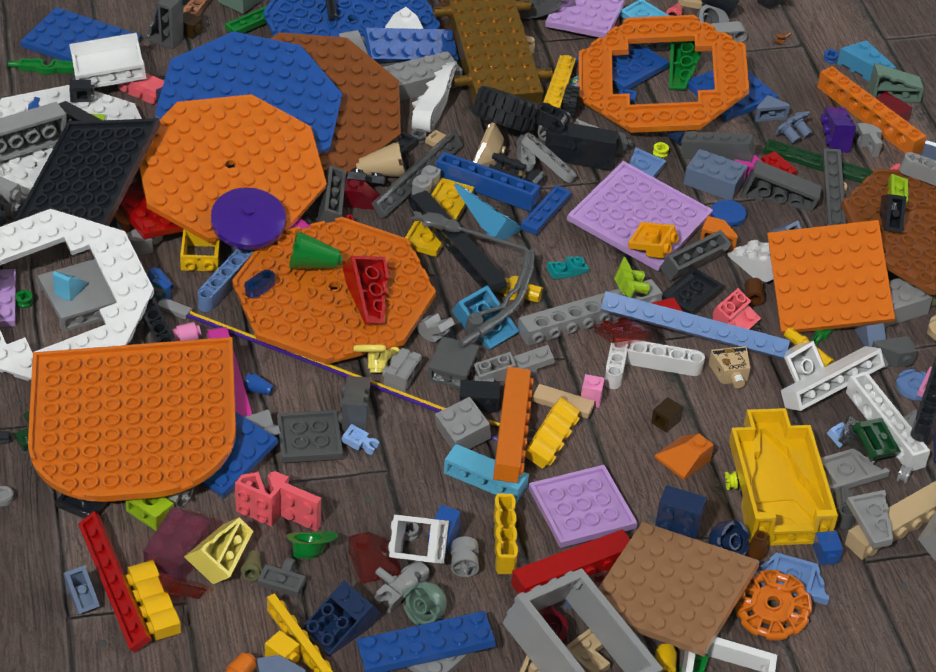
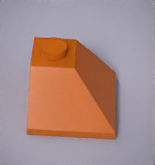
(686, 455)

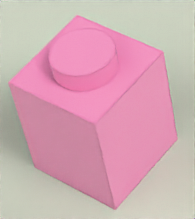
(593, 388)

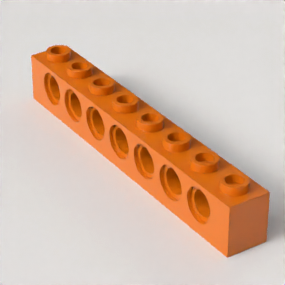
(871, 111)

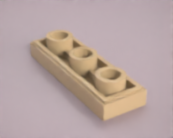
(548, 396)

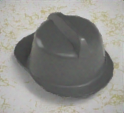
(712, 15)

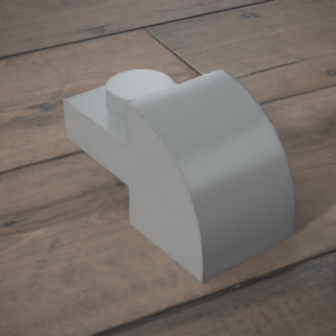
(870, 137)
(140, 245)
(433, 328)

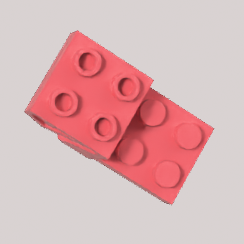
(276, 500)

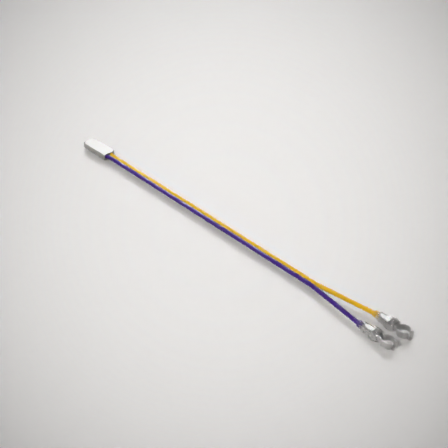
(186, 312)

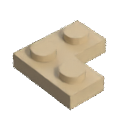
(585, 651)

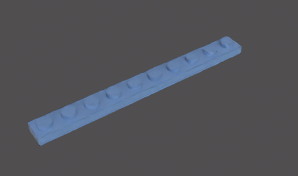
(694, 325)

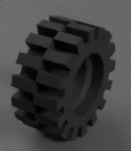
(570, 99)

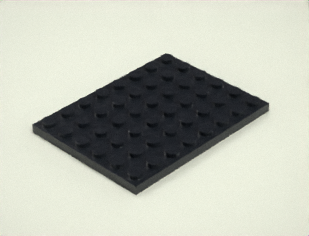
(91, 168)

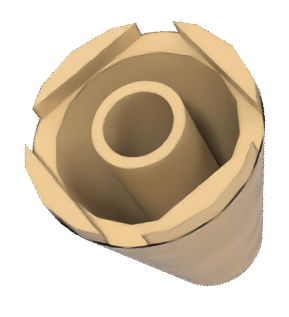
(384, 161)

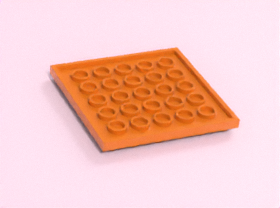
(830, 277)

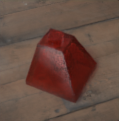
(368, 554)

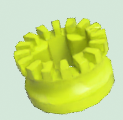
(661, 150)
(731, 480)

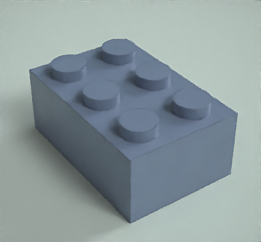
(715, 174)

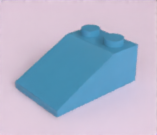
(480, 301)

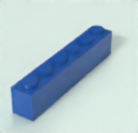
(489, 181)

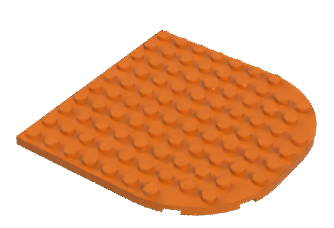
(132, 418)

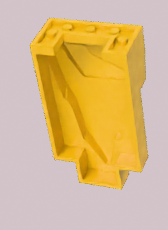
(781, 479)

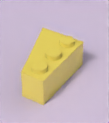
(221, 550)

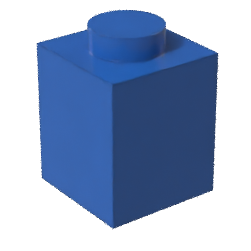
(827, 547)

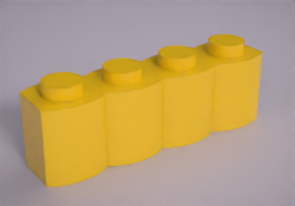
(552, 432)
(505, 533)
(153, 601)

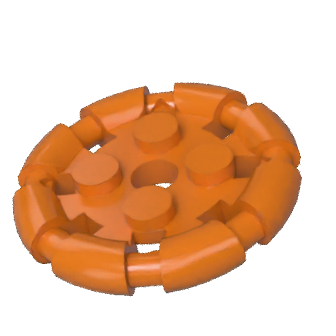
(776, 616)

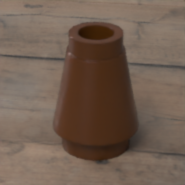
(758, 545)

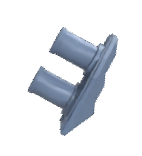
(795, 122)

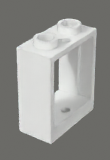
(437, 539)

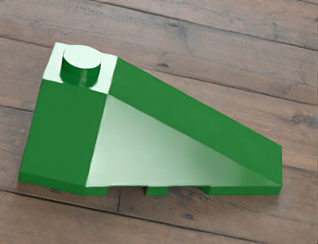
(682, 64)

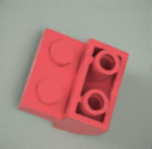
(736, 311)

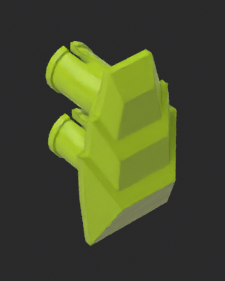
(630, 280)

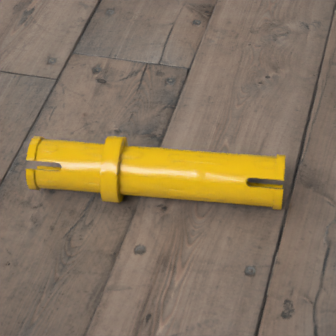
(796, 338)

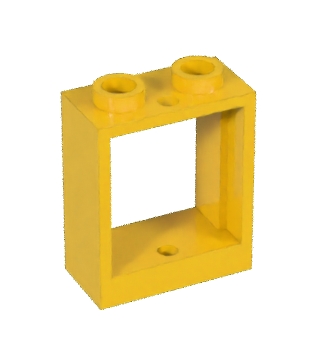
(198, 262)

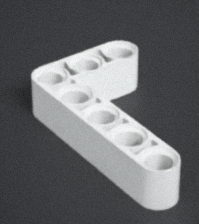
(650, 356)

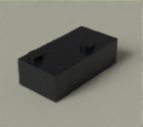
(584, 145)

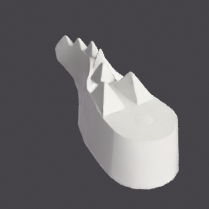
(431, 104)

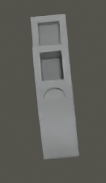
(497, 366)

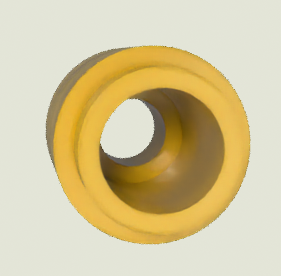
(666, 657)

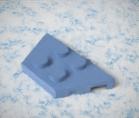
(803, 570)

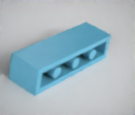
(479, 470)

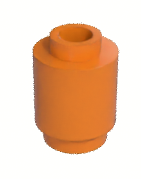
(242, 663)

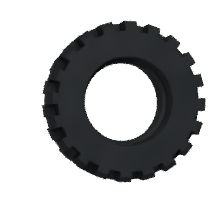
(505, 109)

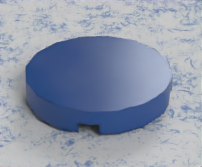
(729, 211)

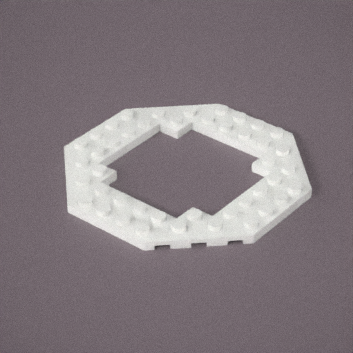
(117, 264)

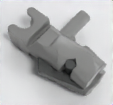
(397, 585)

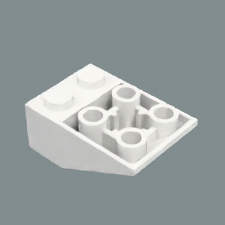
(754, 259)

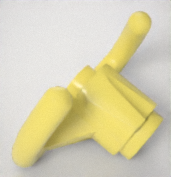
(377, 356)

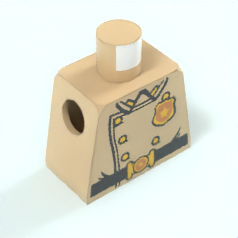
(730, 365)

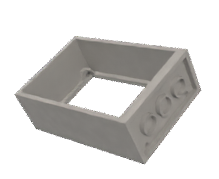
(595, 610)

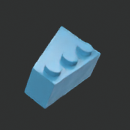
(861, 58)

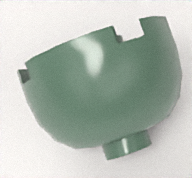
(425, 603)

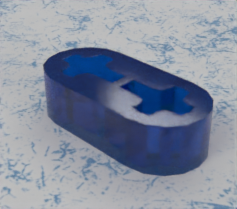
(257, 286)

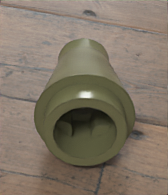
(252, 566)

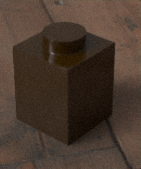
(192, 25)
(667, 414)

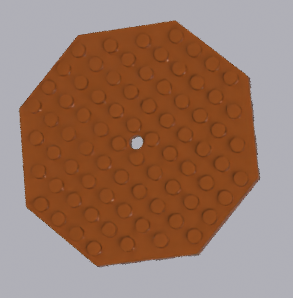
(369, 100)
(906, 253)

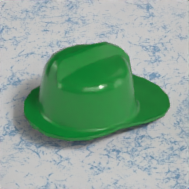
(310, 544)

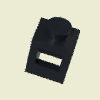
(81, 90)

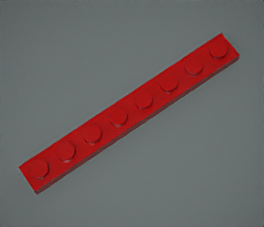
(114, 582)

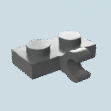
(283, 579)

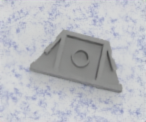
(850, 469)

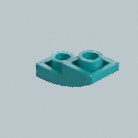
(569, 268)

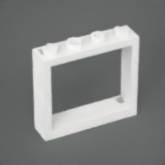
(735, 654)

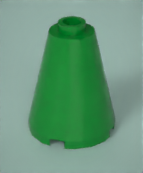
(313, 254)

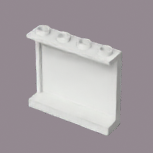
(108, 60)

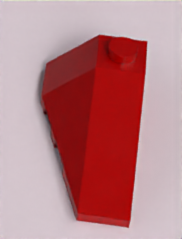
(367, 283)

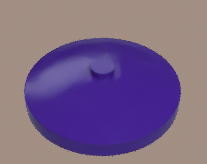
(248, 218)

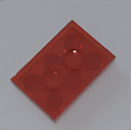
(621, 331)

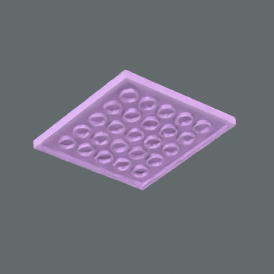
(635, 197)

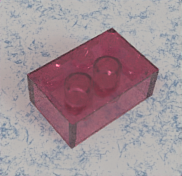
(174, 539)

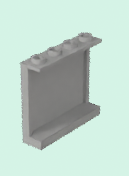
(86, 305)

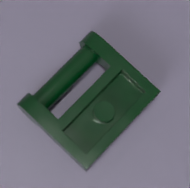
(879, 435)

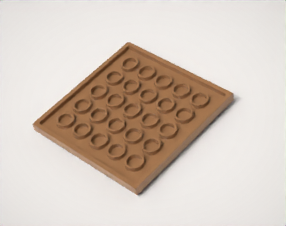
(676, 587)

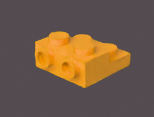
(654, 239)

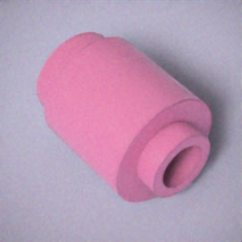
(186, 332)

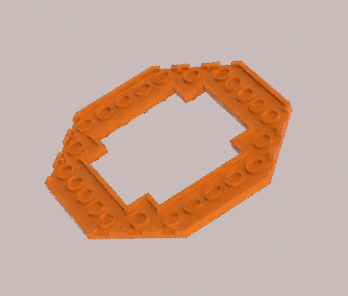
(728, 70)

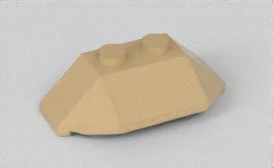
(491, 142)

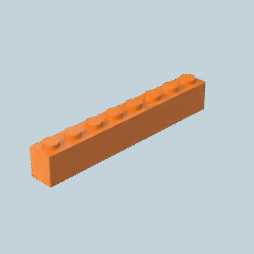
(513, 425)

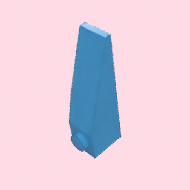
(491, 221)

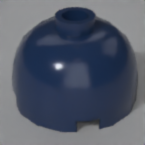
(730, 536)

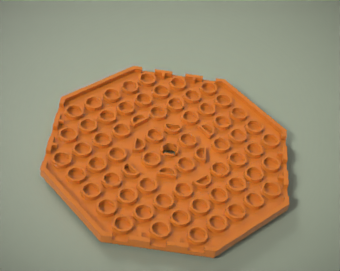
(197, 140)
(326, 324)

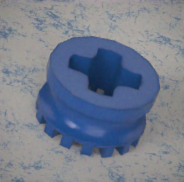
(831, 56)

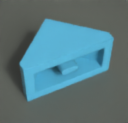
(67, 286)

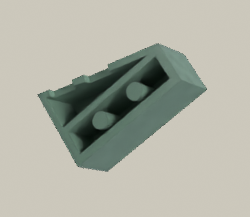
(896, 82)

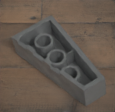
(780, 187)

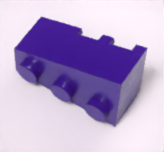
(838, 128)

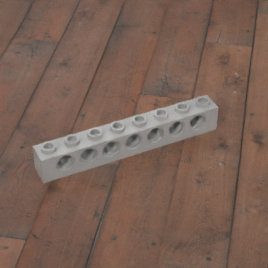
(574, 316)

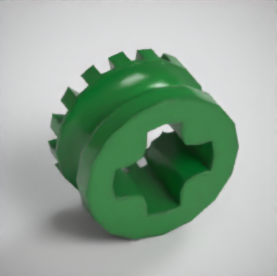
(27, 302)

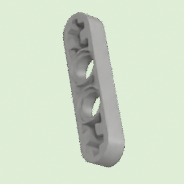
(524, 154)
(548, 157)

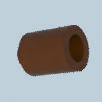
(754, 291)

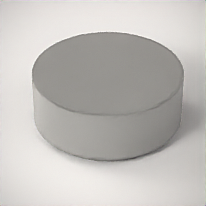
(6, 496)

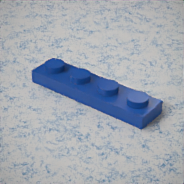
(546, 210)

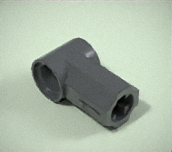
(845, 517)

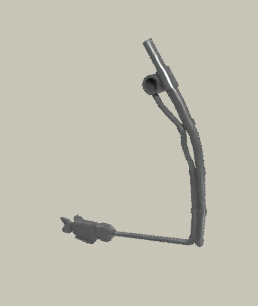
(475, 320)

